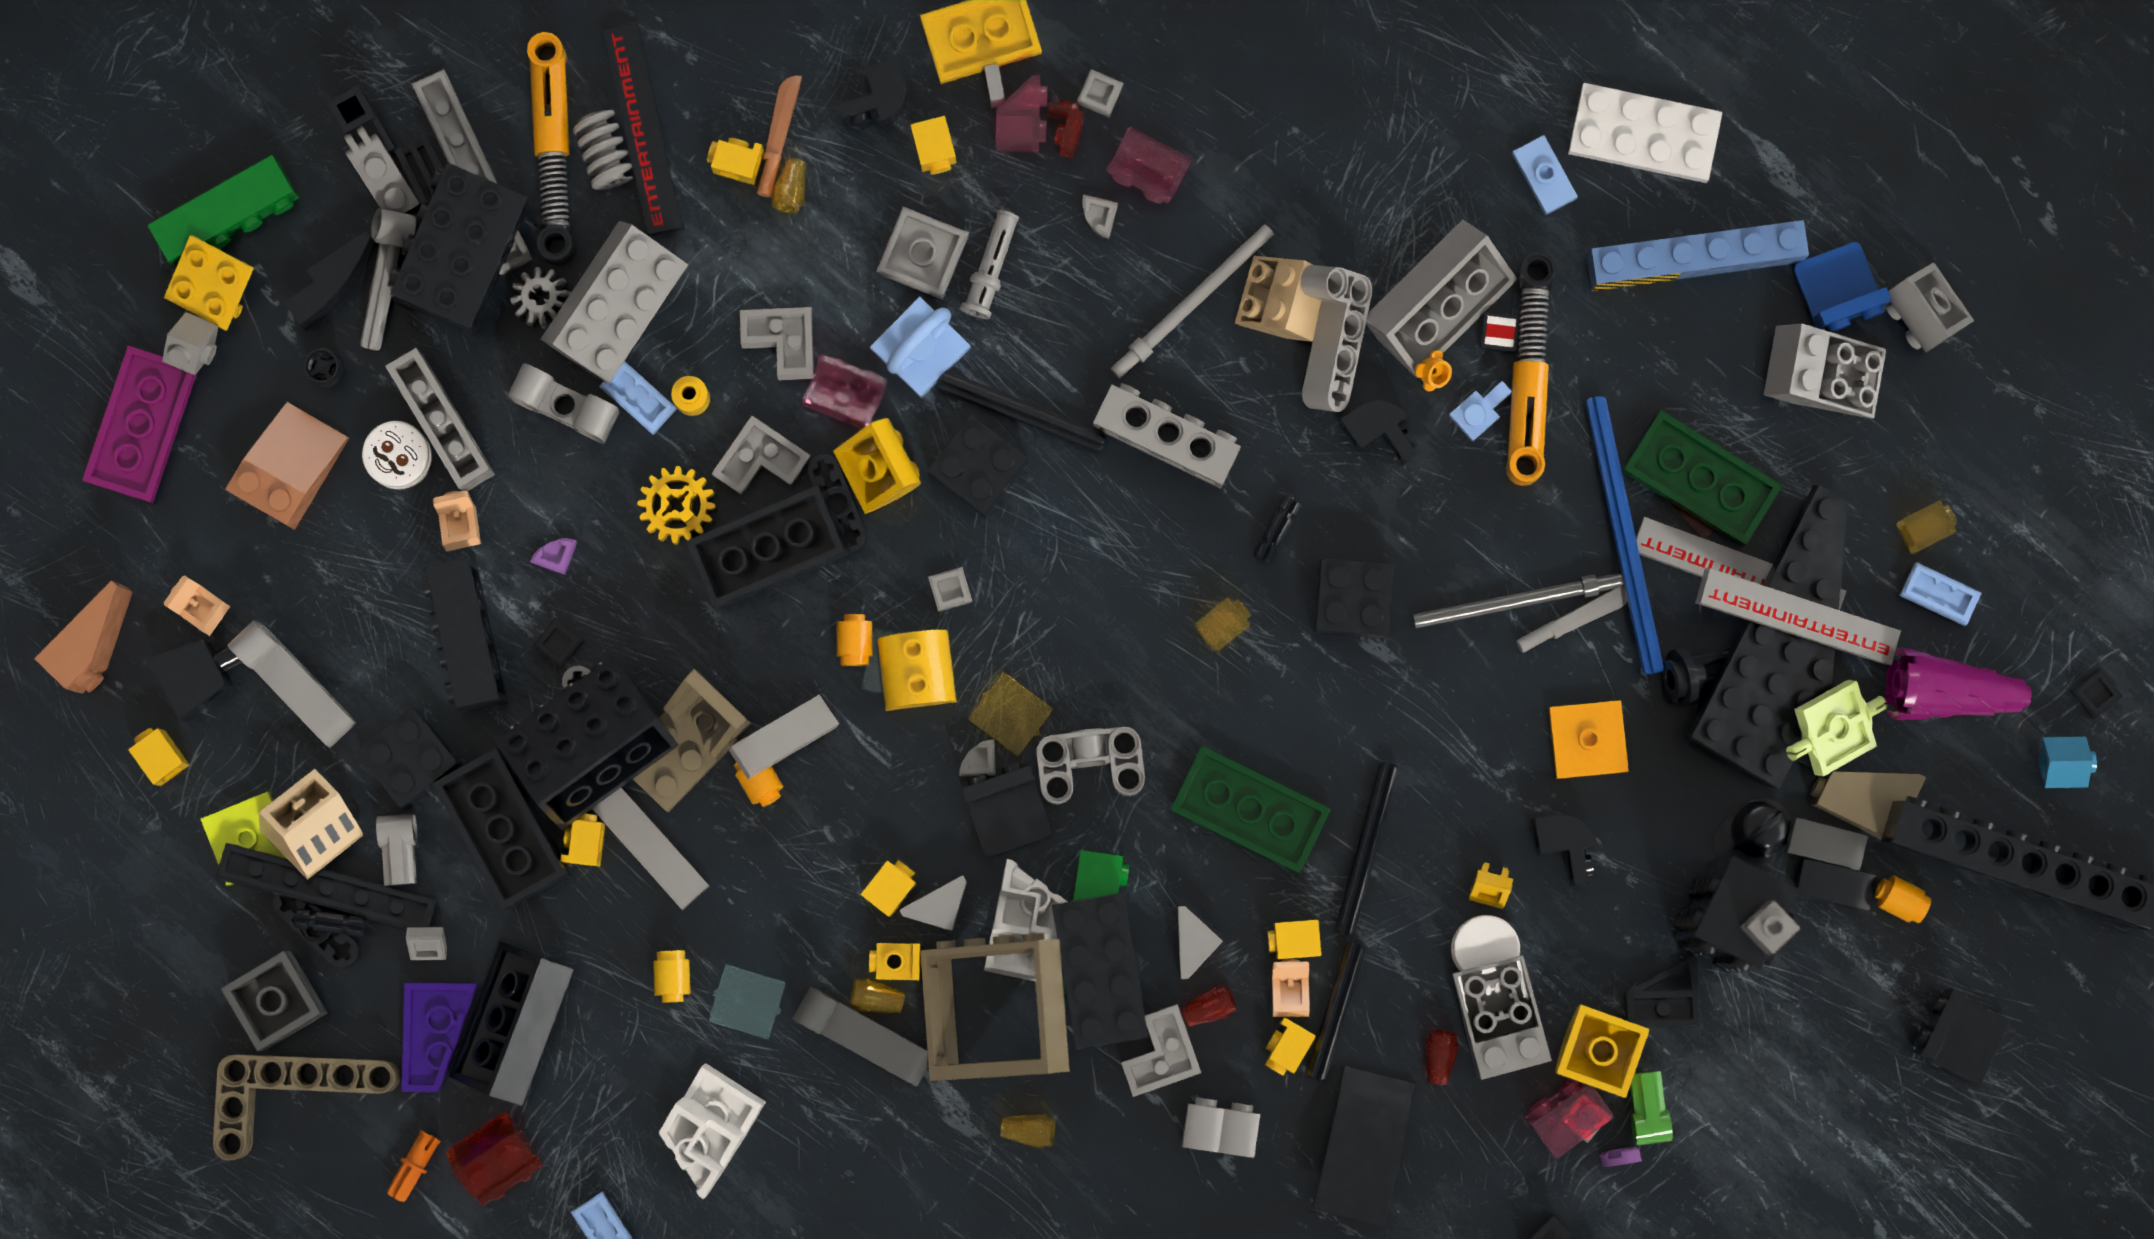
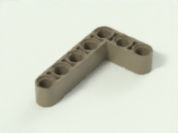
(290, 1079)

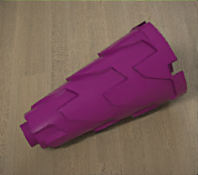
(1943, 687)

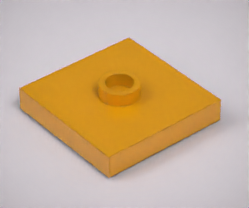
(1588, 739)

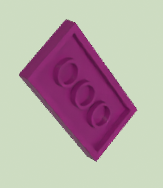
(139, 425)

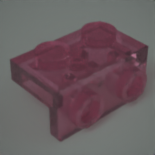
(1149, 166)
(844, 392)
(1568, 1116)

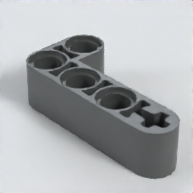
(862, 1036)

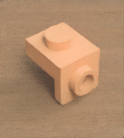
(457, 520)
(196, 605)
(1290, 988)

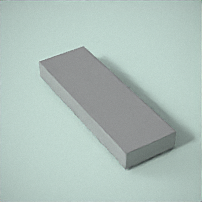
(783, 737)

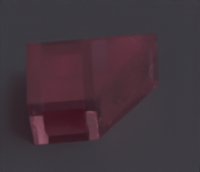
(1019, 118)

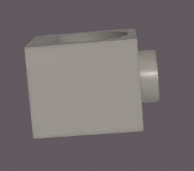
(1770, 927)

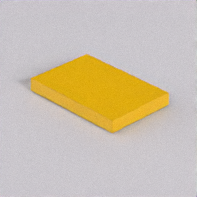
(979, 35)

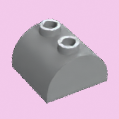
(1927, 308)

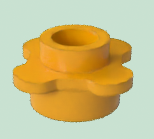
(1434, 371)

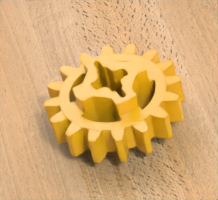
(689, 493)

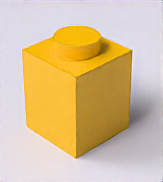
(934, 145)
(158, 756)
(890, 887)
(1295, 939)

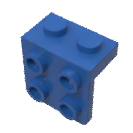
(1840, 287)

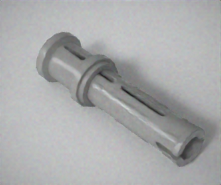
(980, 280)

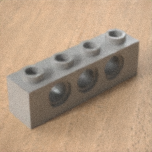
(440, 420)
(1112, 421)

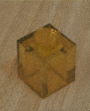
(1927, 526)
(1223, 624)

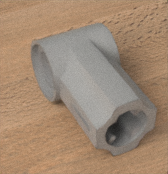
(397, 839)

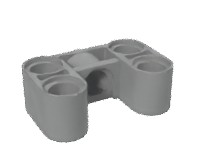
(540, 393)
(1090, 749)

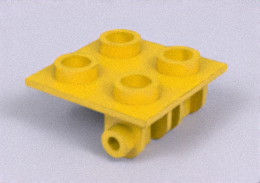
(209, 283)

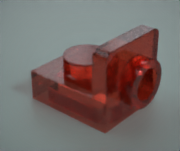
(1069, 133)

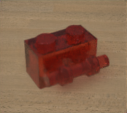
(493, 1159)

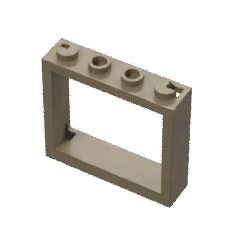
(941, 1009)

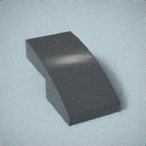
(1826, 844)

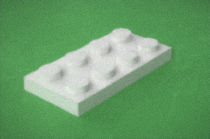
(1645, 132)

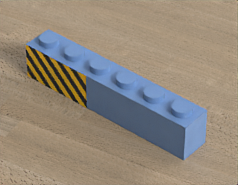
(1697, 255)

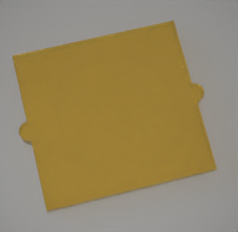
(1010, 714)

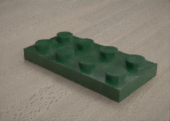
(1702, 478)
(1250, 809)

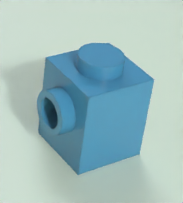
(2066, 762)

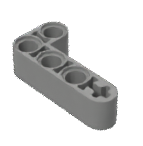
(1337, 335)
(292, 682)

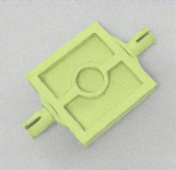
(1836, 727)

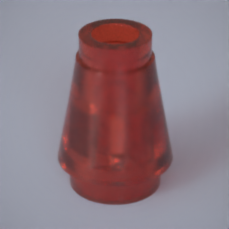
(1210, 1006)
(1441, 1053)

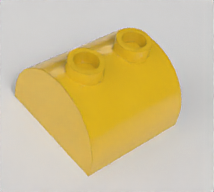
(877, 465)
(916, 669)
(1601, 1050)

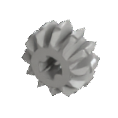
(529, 290)

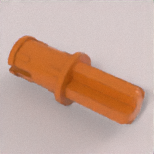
(413, 1166)

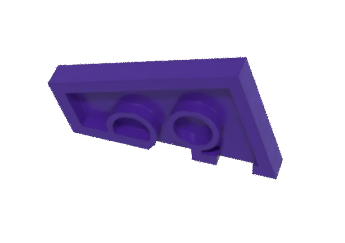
(431, 1031)

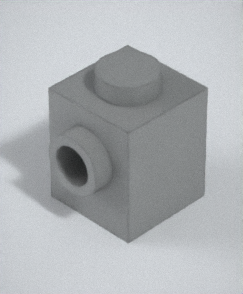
(190, 343)

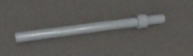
(1142, 348)

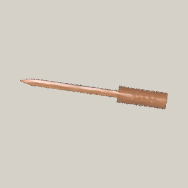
(779, 127)

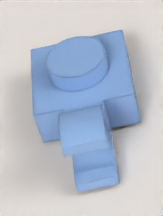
(1477, 413)

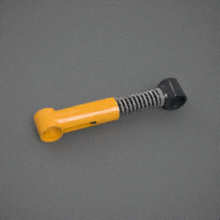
(551, 144)
(1530, 372)

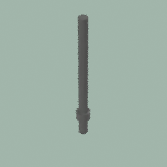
(1587, 586)

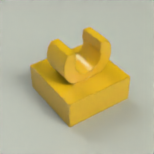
(1491, 888)

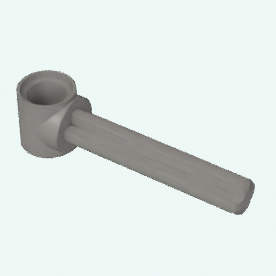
(391, 232)

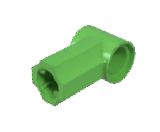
(1649, 1118)

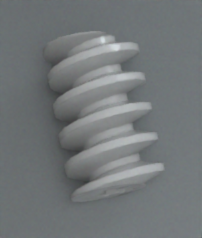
(601, 150)

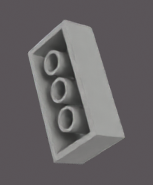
(614, 301)

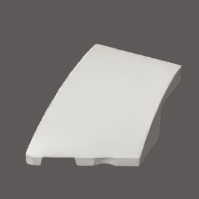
(1021, 909)
(709, 1126)

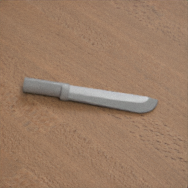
(1582, 615)

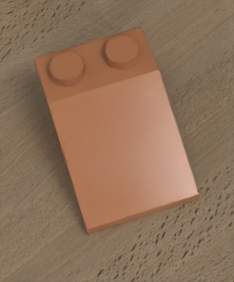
(287, 465)
(87, 643)

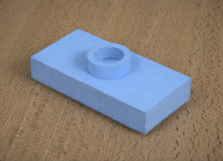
(1544, 175)
(639, 398)
(1940, 594)
(600, 1220)

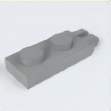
(380, 173)

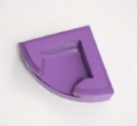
(555, 555)
(1620, 1156)

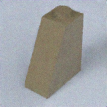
(1864, 797)

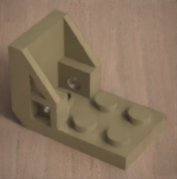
(704, 729)

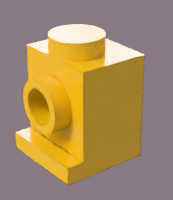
(736, 159)
(584, 841)
(910, 961)
(1288, 1047)

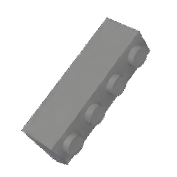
(1441, 296)

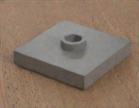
(922, 253)

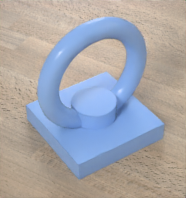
(920, 346)

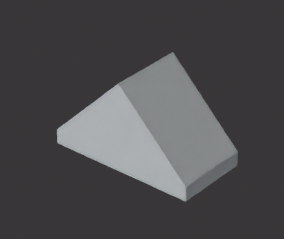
(940, 906)
(1195, 942)

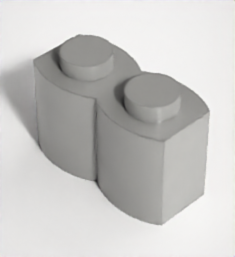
(1220, 1129)

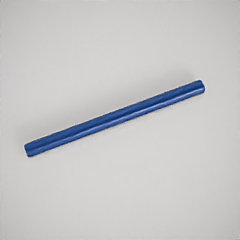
(1624, 535)

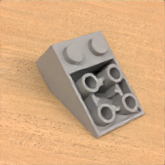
(1824, 370)
(1501, 1018)

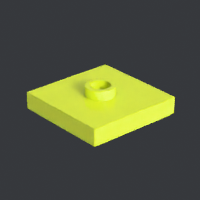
(239, 827)

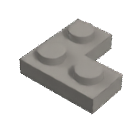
(788, 331)
(757, 448)
(1172, 1056)

